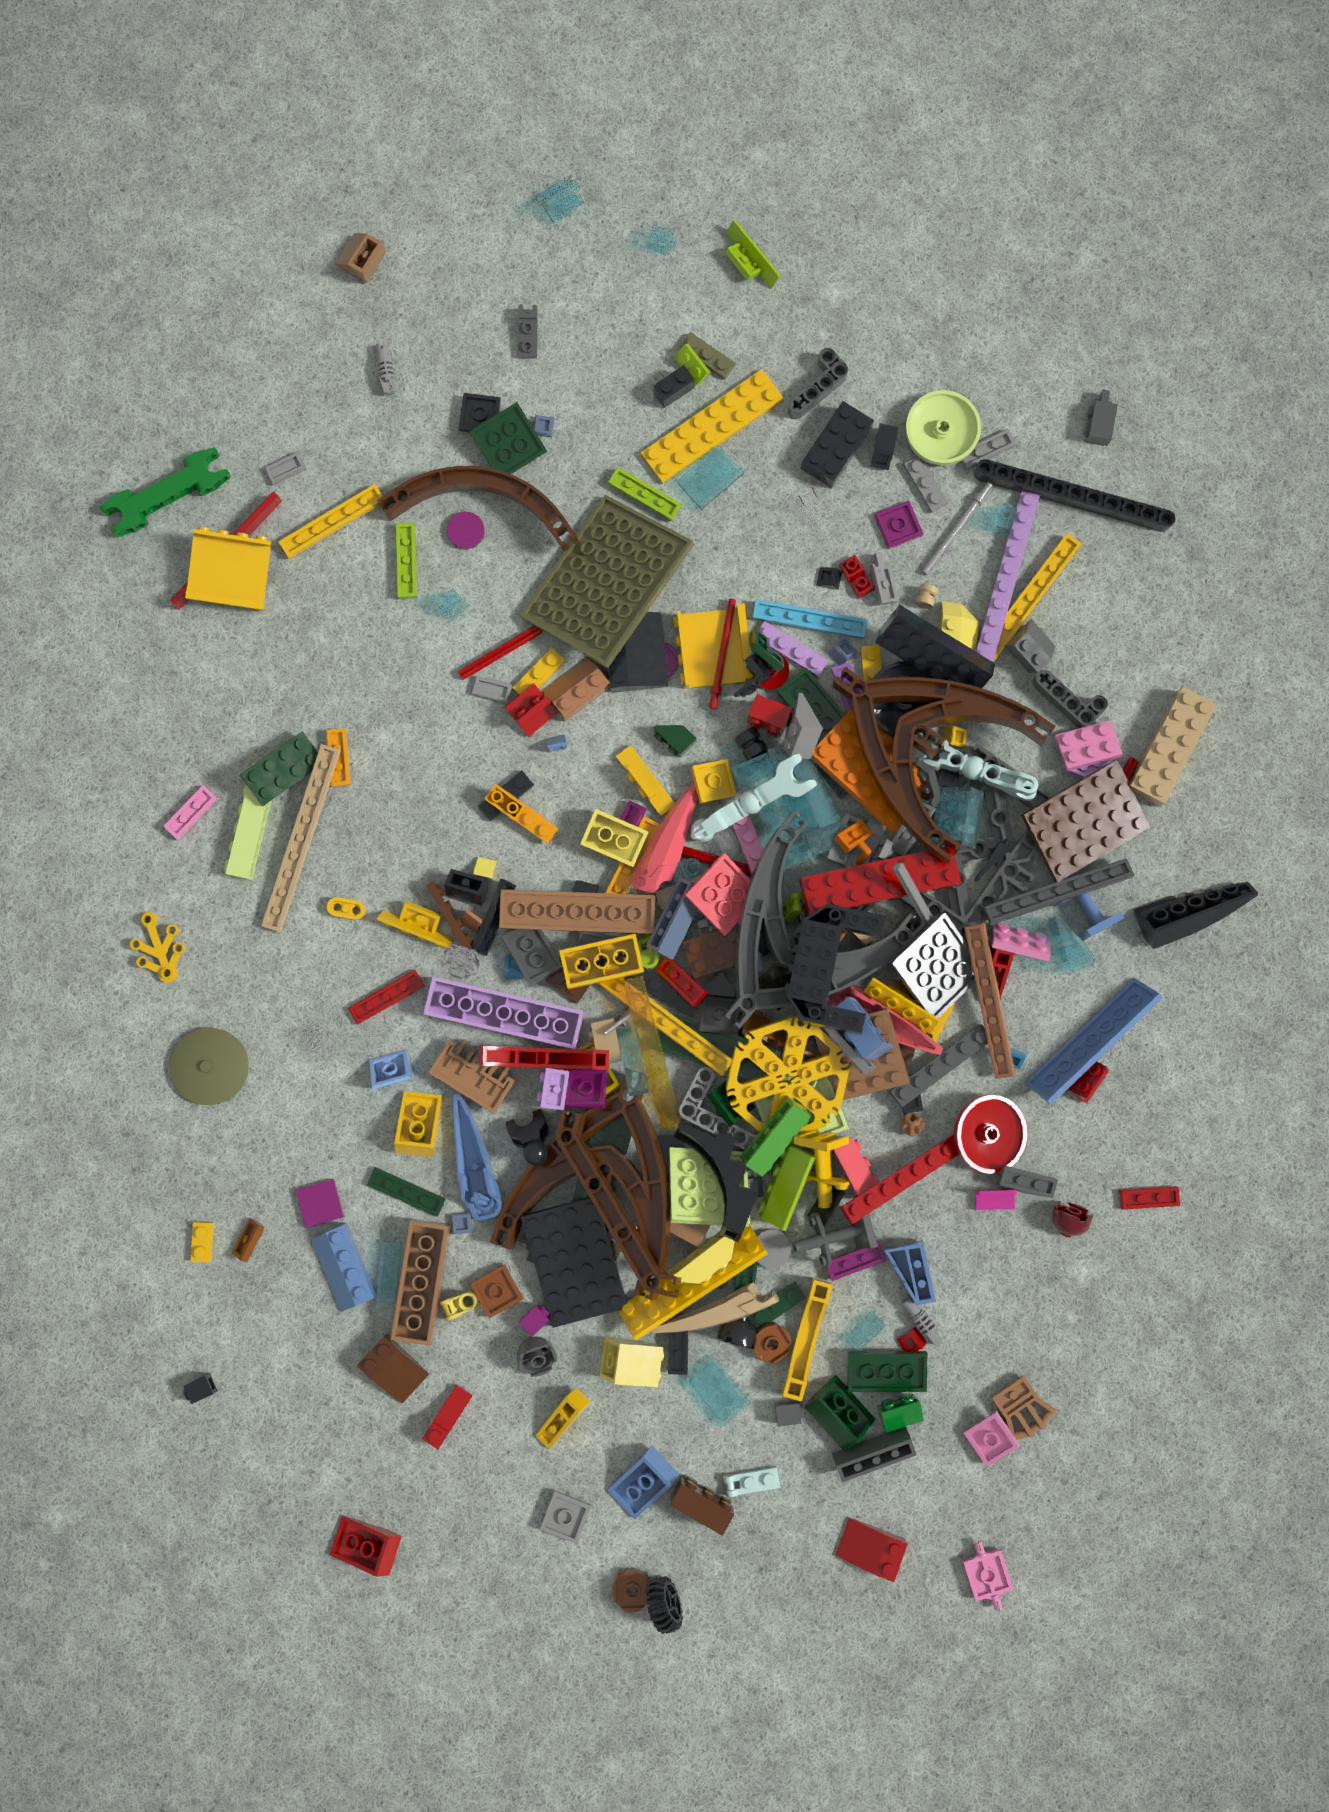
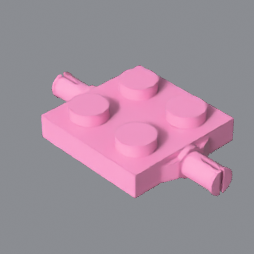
(987, 1575)

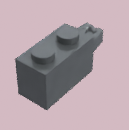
(1101, 420)

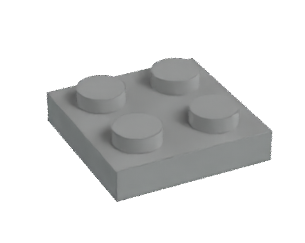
(565, 1516)

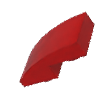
(856, 576)

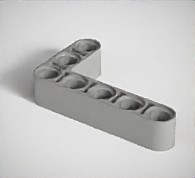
(715, 1120)

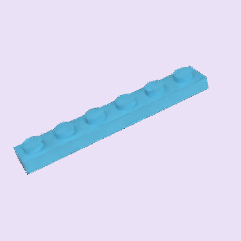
(809, 619)

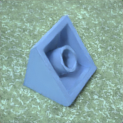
(390, 1069)

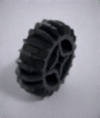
(664, 1604)

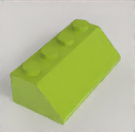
(786, 1186)

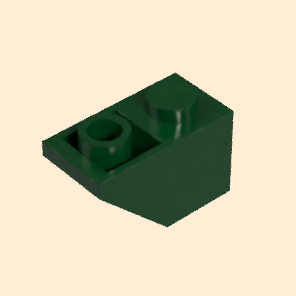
(676, 737)

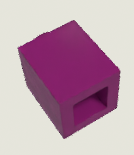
(535, 1319)

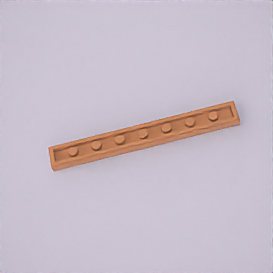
(990, 1000)

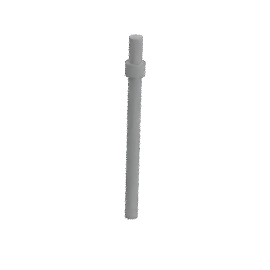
(977, 500)

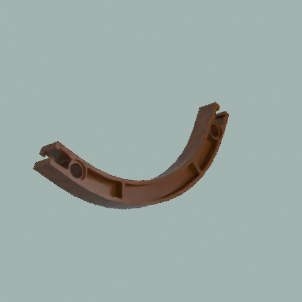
(479, 479)

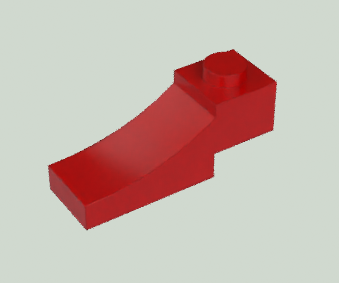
(447, 1417)

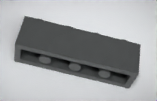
(874, 1454)

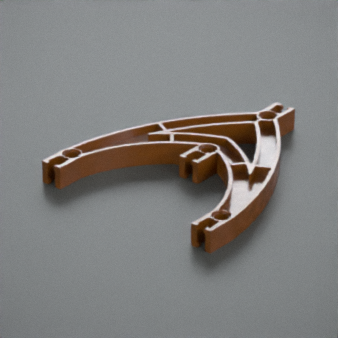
(948, 704)
(646, 1193)

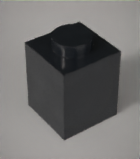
(199, 1389)

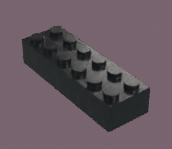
(933, 650)

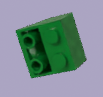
(900, 1412)

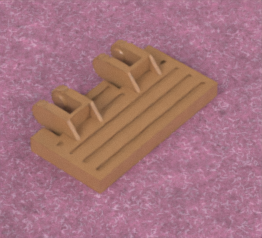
(470, 1078)

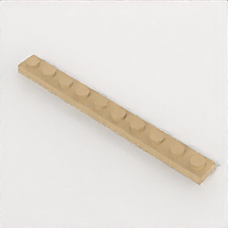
(301, 837)

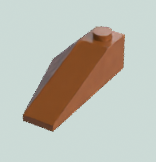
(775, 1038)

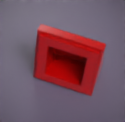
(912, 1340)

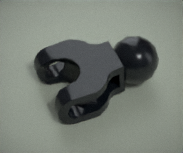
(531, 1137)

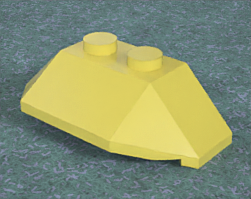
(959, 623)
(704, 1260)

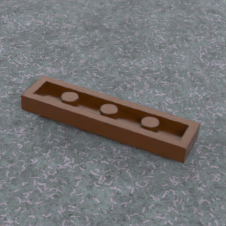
(446, 908)

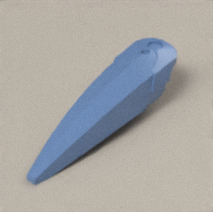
(474, 1168)

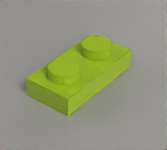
(687, 357)

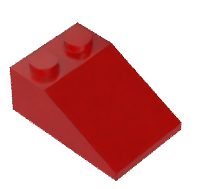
(365, 1546)
(872, 1549)

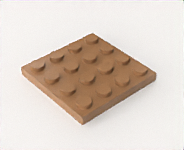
(889, 1069)

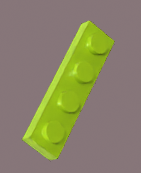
(645, 494)
(406, 560)

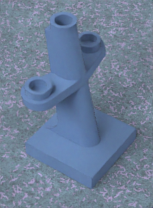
(1095, 917)

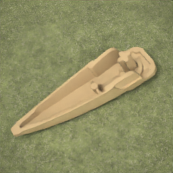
(724, 1310)

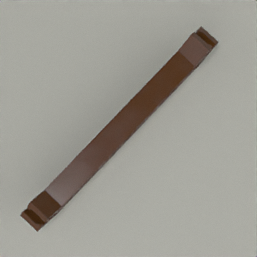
(610, 1206)

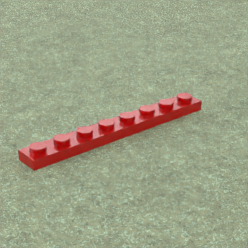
(900, 1180)

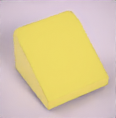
(485, 868)

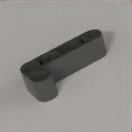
(815, 387)
(1068, 696)

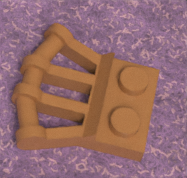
(1015, 1398)

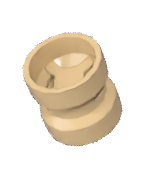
(926, 596)

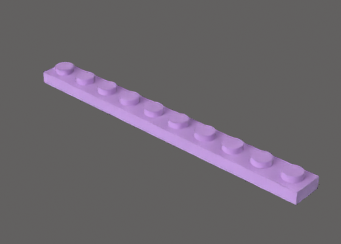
(1007, 575)

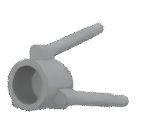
(625, 1018)

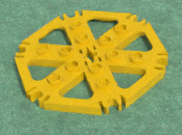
(790, 1064)

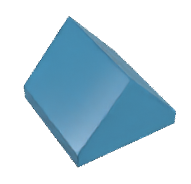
(1018, 1058)

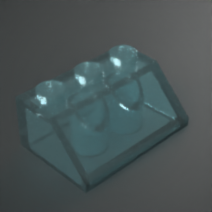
(959, 815)

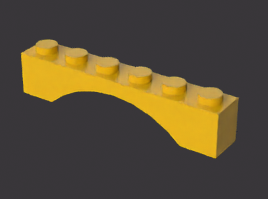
(806, 1338)

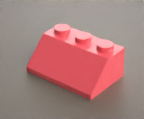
(855, 1167)

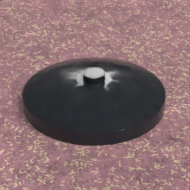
(888, 713)

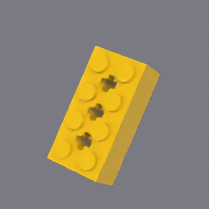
(592, 952)

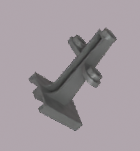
(860, 1230)

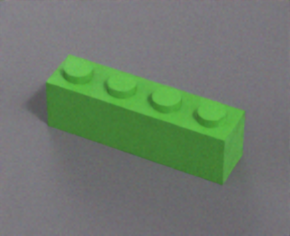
(775, 1136)

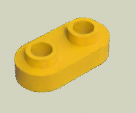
(347, 908)

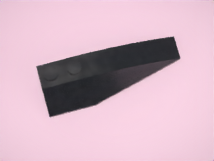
(1183, 916)

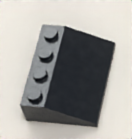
(641, 659)

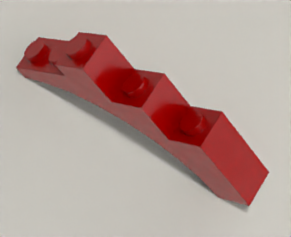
(544, 1058)

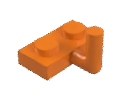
(853, 837)

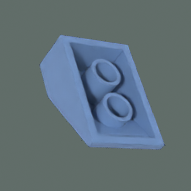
(643, 1482)

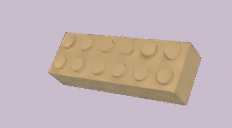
(1171, 746)

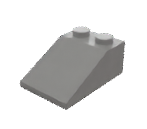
(802, 730)

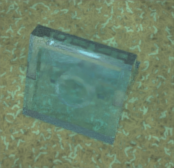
(560, 199)

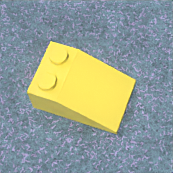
(614, 838)

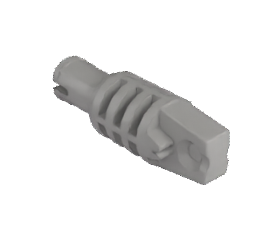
(385, 370)
(922, 1321)

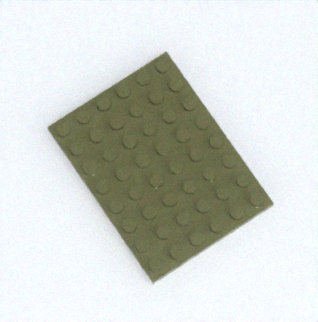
(607, 580)

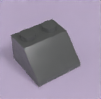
(1031, 647)

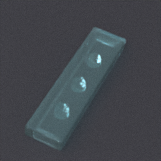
(632, 1060)

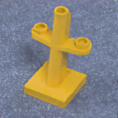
(822, 1146)

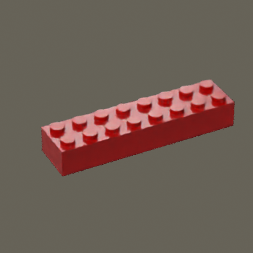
(877, 881)

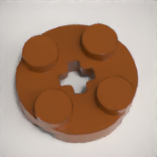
(782, 1345)
(623, 1581)

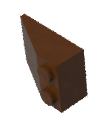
(393, 1369)

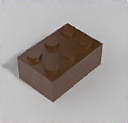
(711, 953)
(702, 1505)

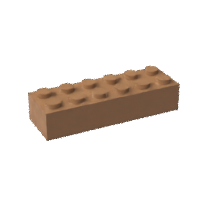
(421, 1282)

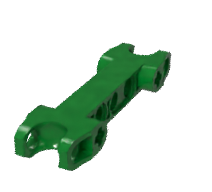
(139, 505)

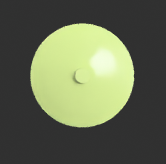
(943, 427)

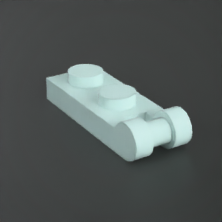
(752, 1481)

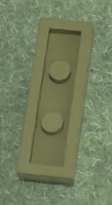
(710, 356)

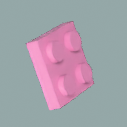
(991, 1438)

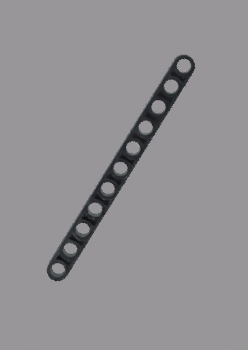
(1082, 493)

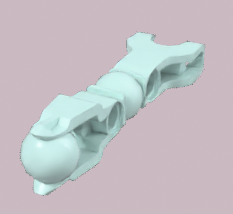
(975, 768)
(753, 800)

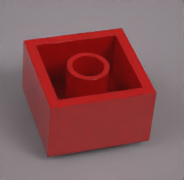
(768, 715)

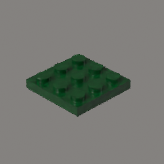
(508, 440)

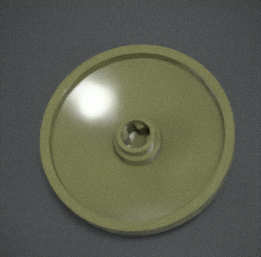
(209, 1066)

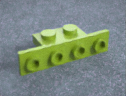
(748, 256)

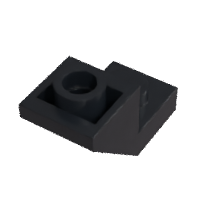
(884, 446)

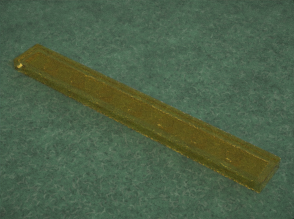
(652, 1052)

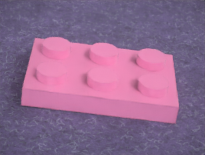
(1088, 745)
(1020, 941)

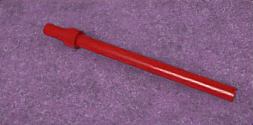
(716, 688)

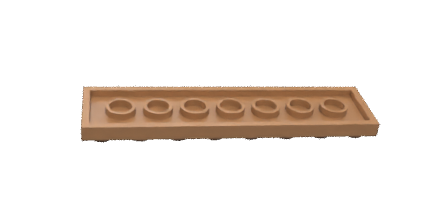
(577, 911)

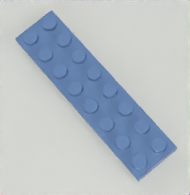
(1093, 1040)

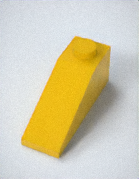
(563, 1418)

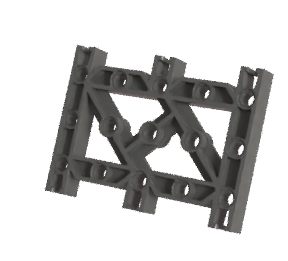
(960, 911)

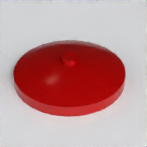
(990, 1133)

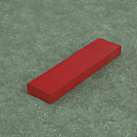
(386, 997)

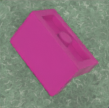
(995, 1199)

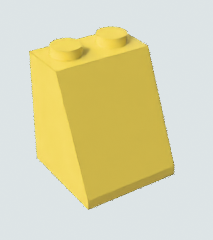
(631, 1362)

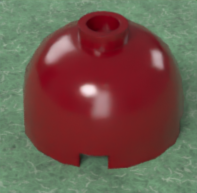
(1071, 1220)

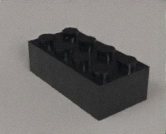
(837, 444)

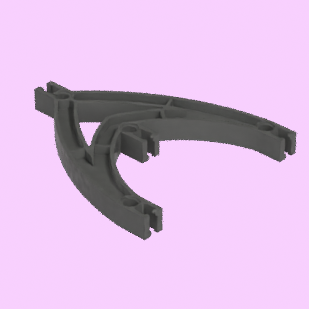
(764, 909)

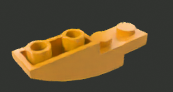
(521, 813)

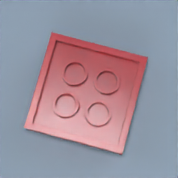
(720, 893)

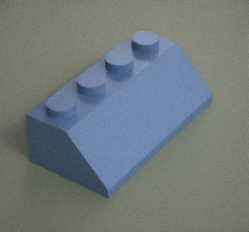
(344, 1267)

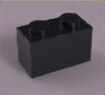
(674, 386)
(466, 887)

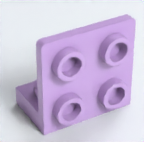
(553, 1088)

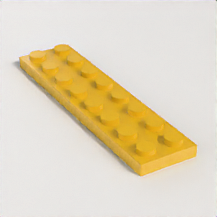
(712, 426)
(644, 1315)

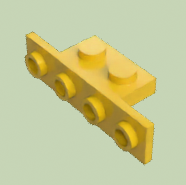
(648, 784)
(419, 922)
(901, 1004)

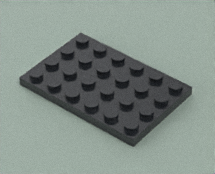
(574, 1262)

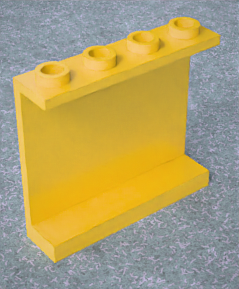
(228, 569)
(700, 646)

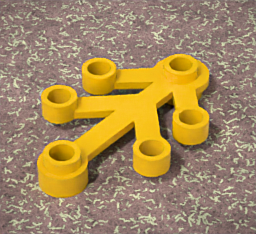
(160, 950)

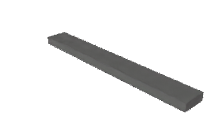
(1058, 892)

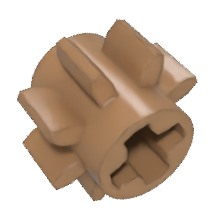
(912, 1124)

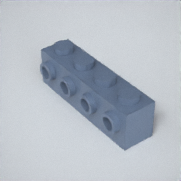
(678, 922)

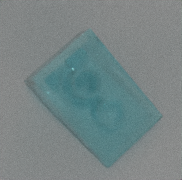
(1070, 949)

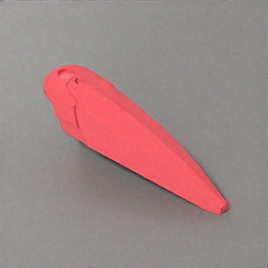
(666, 845)
(906, 1031)

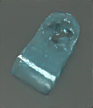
(683, 872)

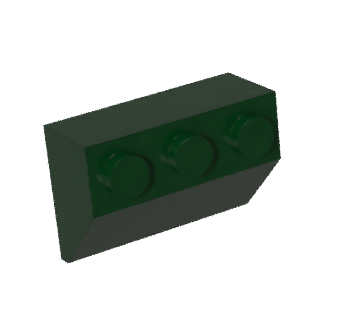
(840, 1413)

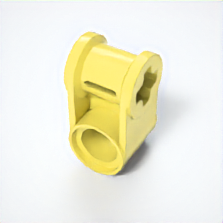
(455, 1305)

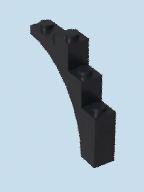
(729, 1173)

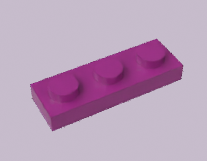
(855, 1262)

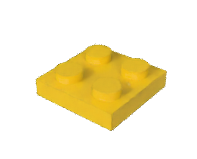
(713, 781)

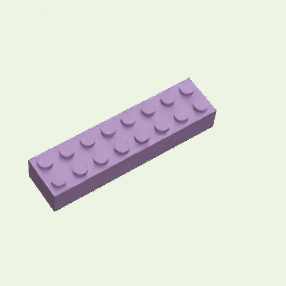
(504, 1013)

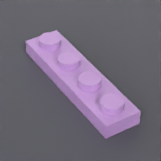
(794, 650)

